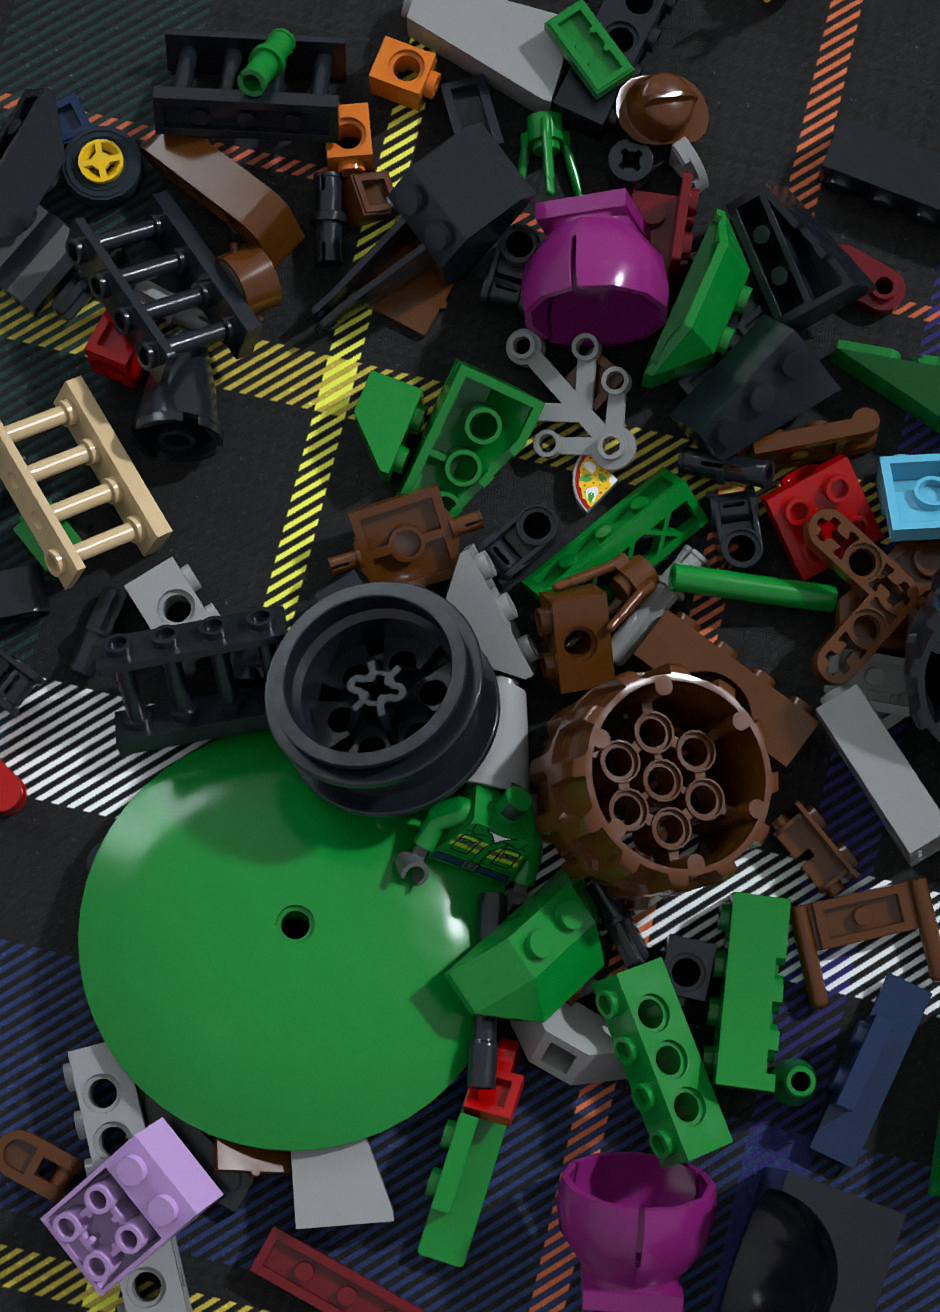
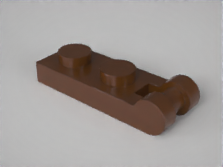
(819, 440)

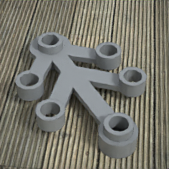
(578, 403)

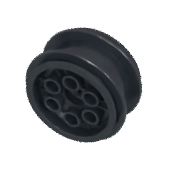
(394, 766)

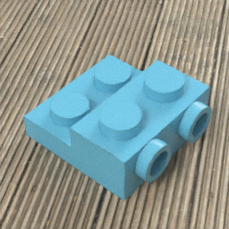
(910, 495)

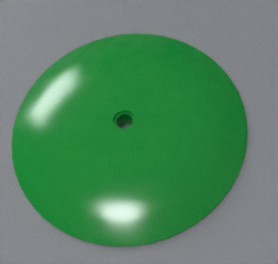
(228, 1013)

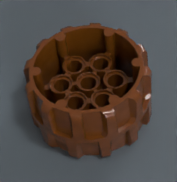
(720, 742)

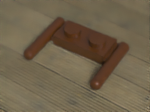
(862, 918)

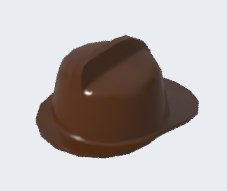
(661, 109)

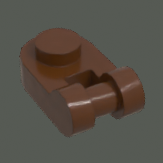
(23, 1156)

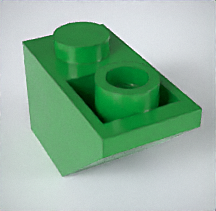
(385, 420)

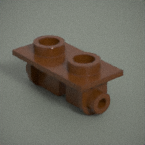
(829, 860)

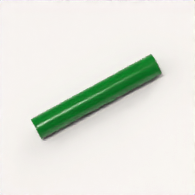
(752, 588)

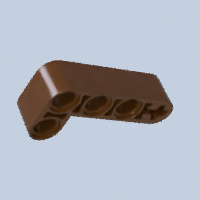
(227, 192)

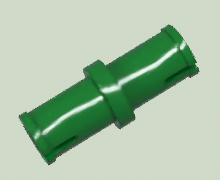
(266, 62)

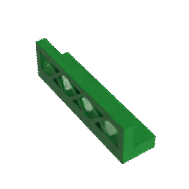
(639, 513)

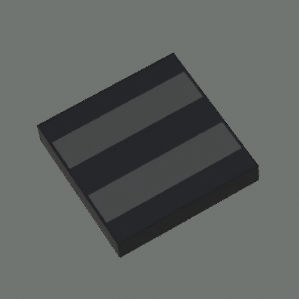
(36, 262)

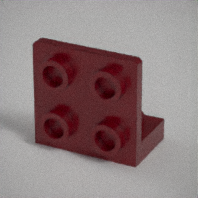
(668, 220)

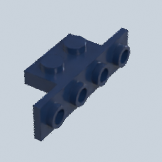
(870, 1070)

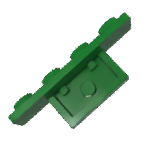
(460, 1187)

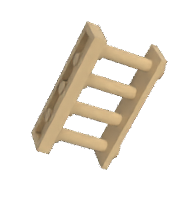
(118, 485)

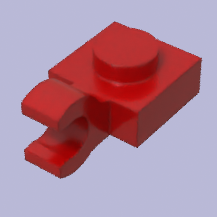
(501, 1103)

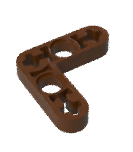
(873, 601)

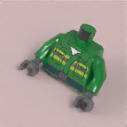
(481, 834)

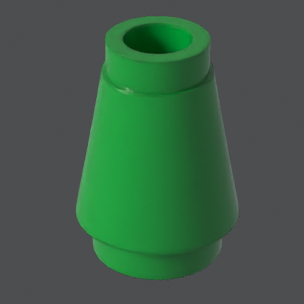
(784, 1090)

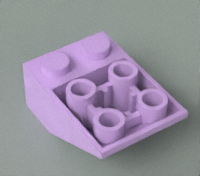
(131, 1205)

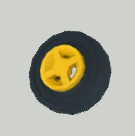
(97, 150)

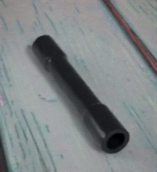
(483, 1046)

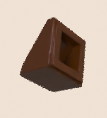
(366, 198)

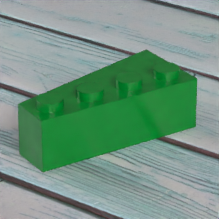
(747, 992)

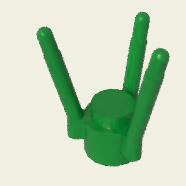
(546, 138)

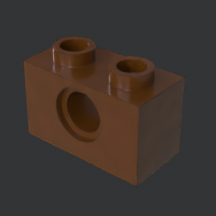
(592, 657)

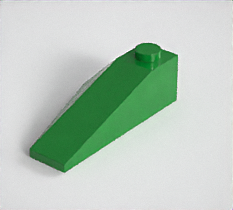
(906, 383)
(470, 435)

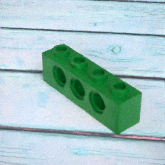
(681, 1074)

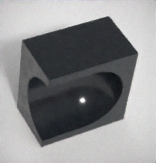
(810, 1249)

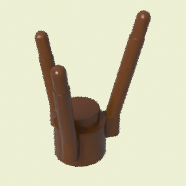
(631, 583)

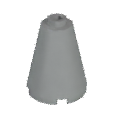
(509, 755)

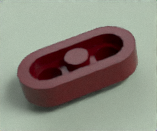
(874, 302)

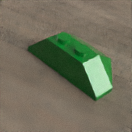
(703, 307)
(534, 955)

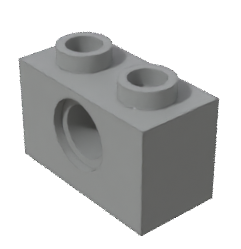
(164, 586)

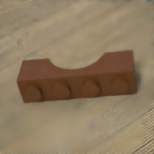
(679, 642)

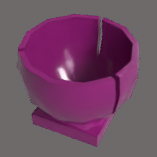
(594, 272)
(634, 1228)

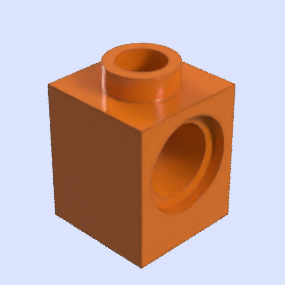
(399, 56)
(353, 123)

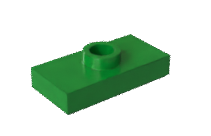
(589, 49)

